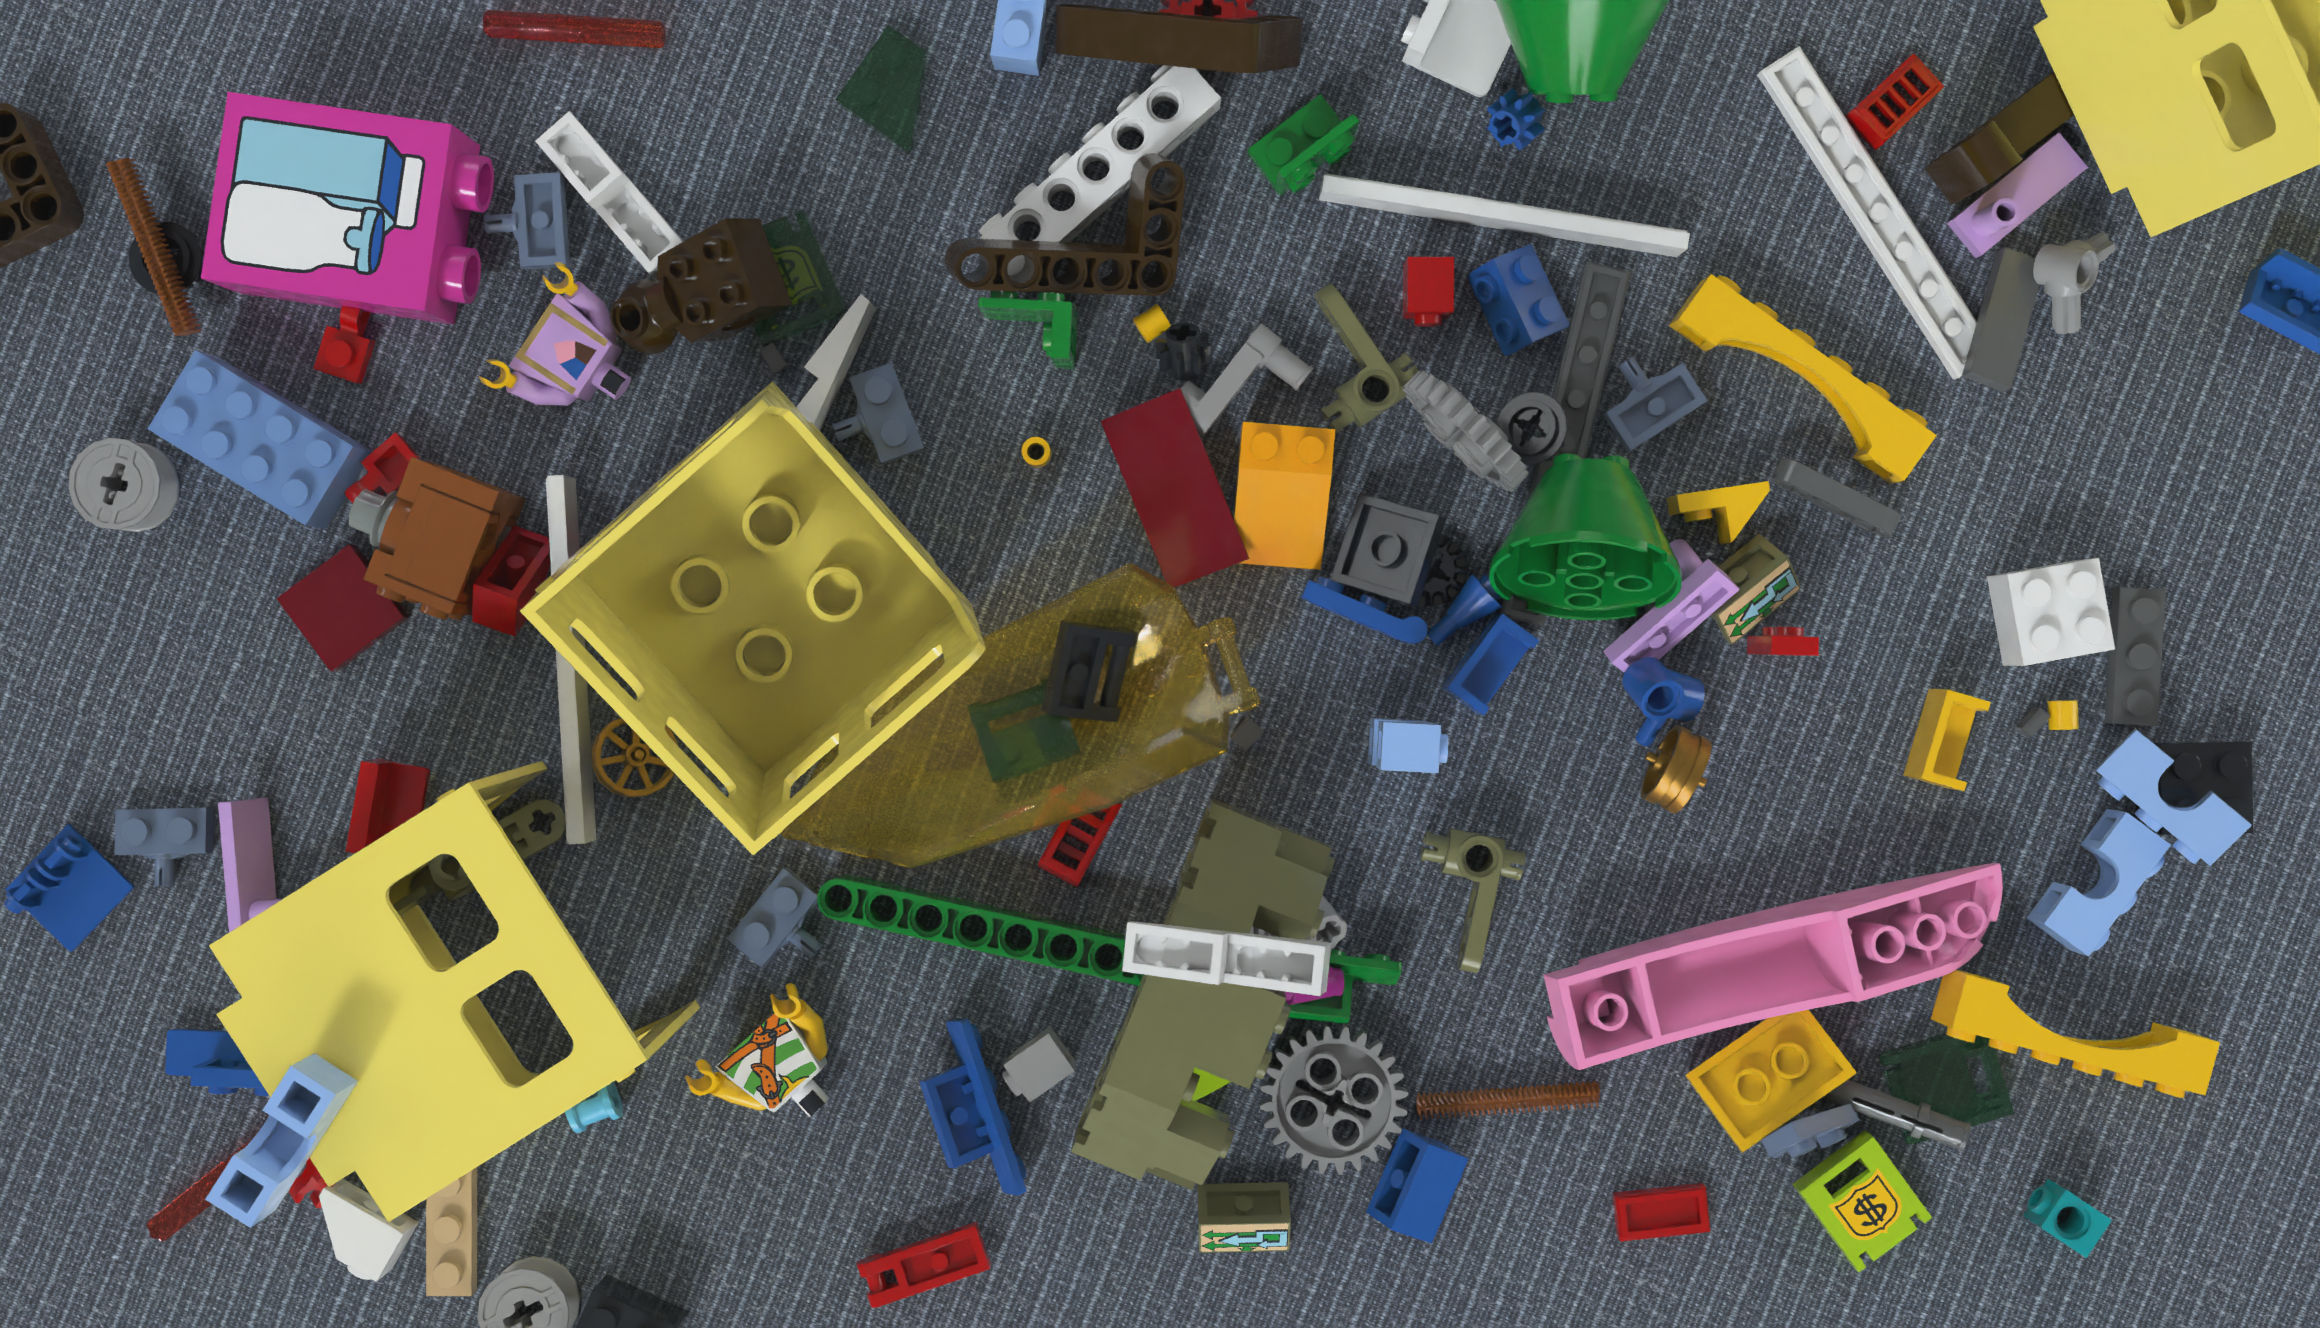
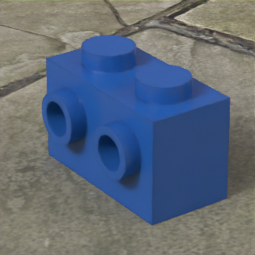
(1421, 1185)

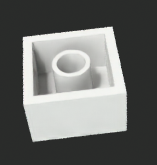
(2051, 612)

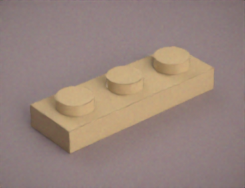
(452, 1238)

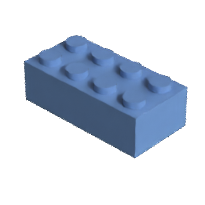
(259, 440)

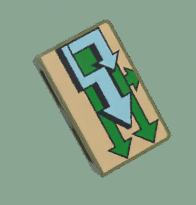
(1764, 585)
(1244, 1217)

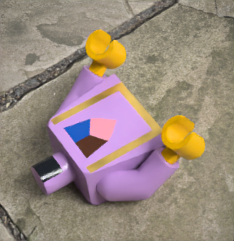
(566, 351)

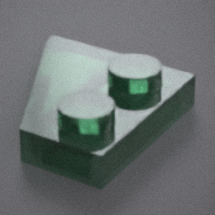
(887, 88)

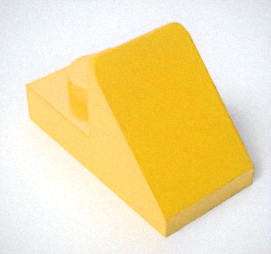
(1731, 505)

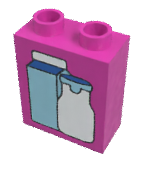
(345, 209)

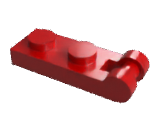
(925, 1264)

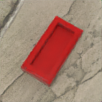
(1661, 1212)

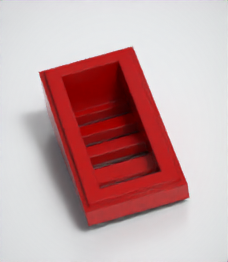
(1870, 126)
(1064, 871)

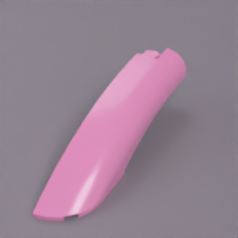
(1771, 963)

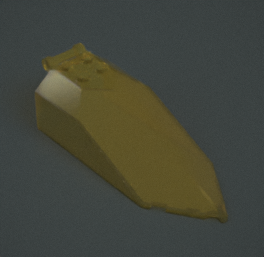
(930, 784)

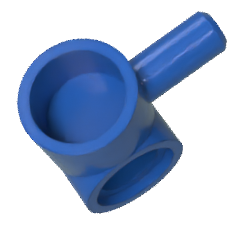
(1661, 695)

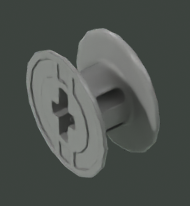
(98, 481)
(526, 1283)

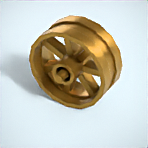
(631, 757)
(1676, 769)

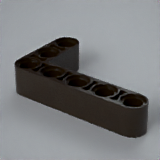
(1179, 39)
(2000, 141)
(35, 194)
(1087, 257)

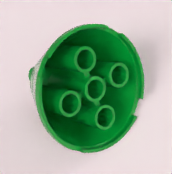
(1578, 43)
(1587, 545)

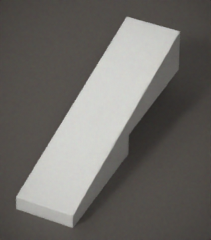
(609, 191)
(833, 361)
(1227, 957)

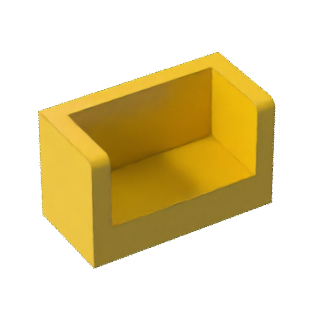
(1942, 737)

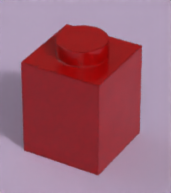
(1428, 290)

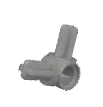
(2067, 274)

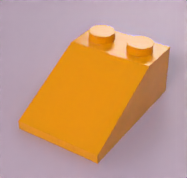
(1283, 493)

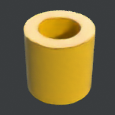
(1151, 323)
(1028, 444)
(2063, 714)

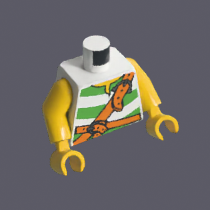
(772, 1061)

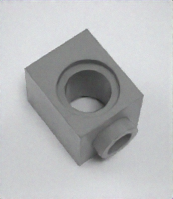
(1038, 1065)

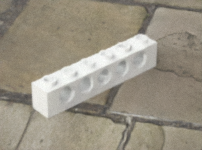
(1195, 105)

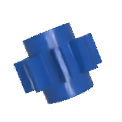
(1516, 119)

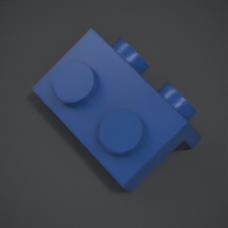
(2285, 297)
(1517, 299)

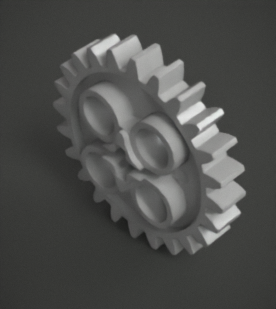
(1471, 435)
(1351, 1062)

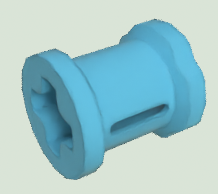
(595, 1108)

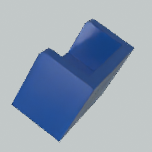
(1488, 663)

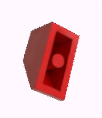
(510, 581)

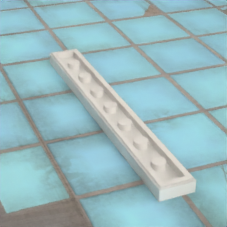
(1872, 207)
(1503, 215)
(571, 685)

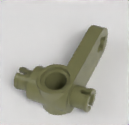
(1351, 401)
(1451, 854)
(451, 876)

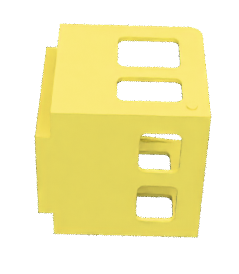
(2190, 96)
(759, 616)
(397, 1013)

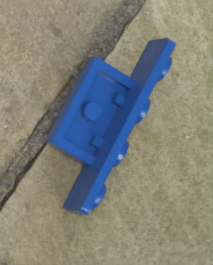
(210, 1060)
(968, 1112)

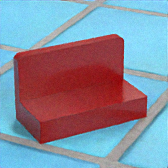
(384, 799)

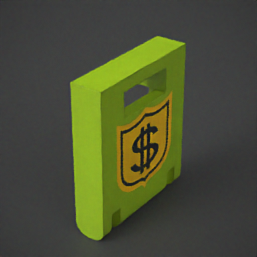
(1870, 1210)

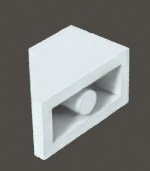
(361, 1231)

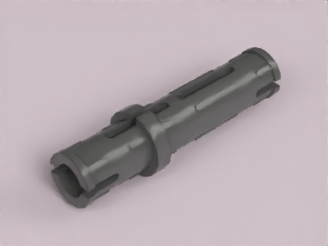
(1915, 1118)

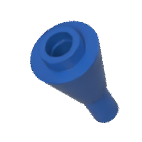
(1471, 604)

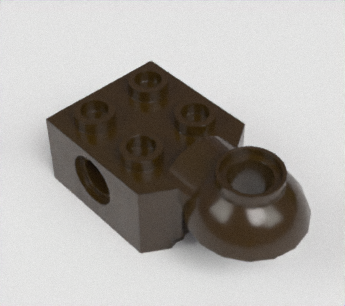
(704, 289)

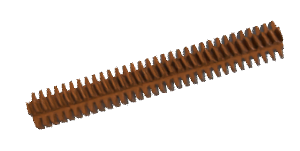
(152, 247)
(1507, 1099)

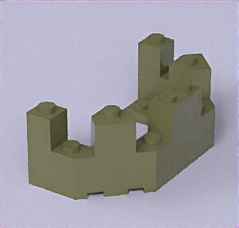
(1141, 1105)

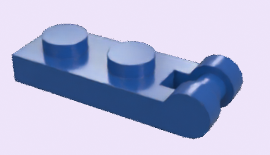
(1366, 611)

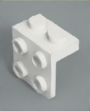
(1458, 43)

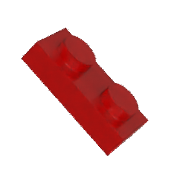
(1783, 641)

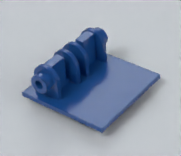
(68, 888)

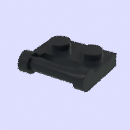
(1078, 667)

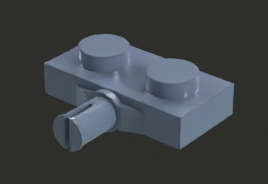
(537, 220)
(1652, 403)
(881, 415)
(164, 836)
(778, 920)
(1800, 1135)

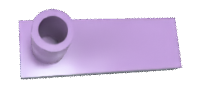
(2017, 195)
(1659, 630)
(247, 859)

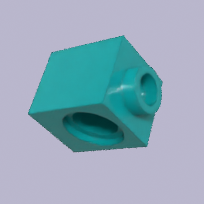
(2081, 1228)

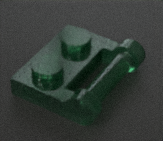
(1026, 744)

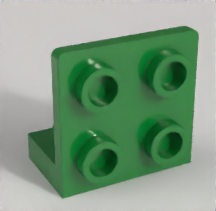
(1303, 144)
(1058, 336)

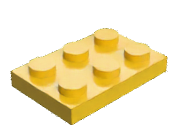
(1770, 1076)

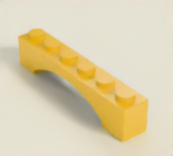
(1885, 436)
(2164, 1055)

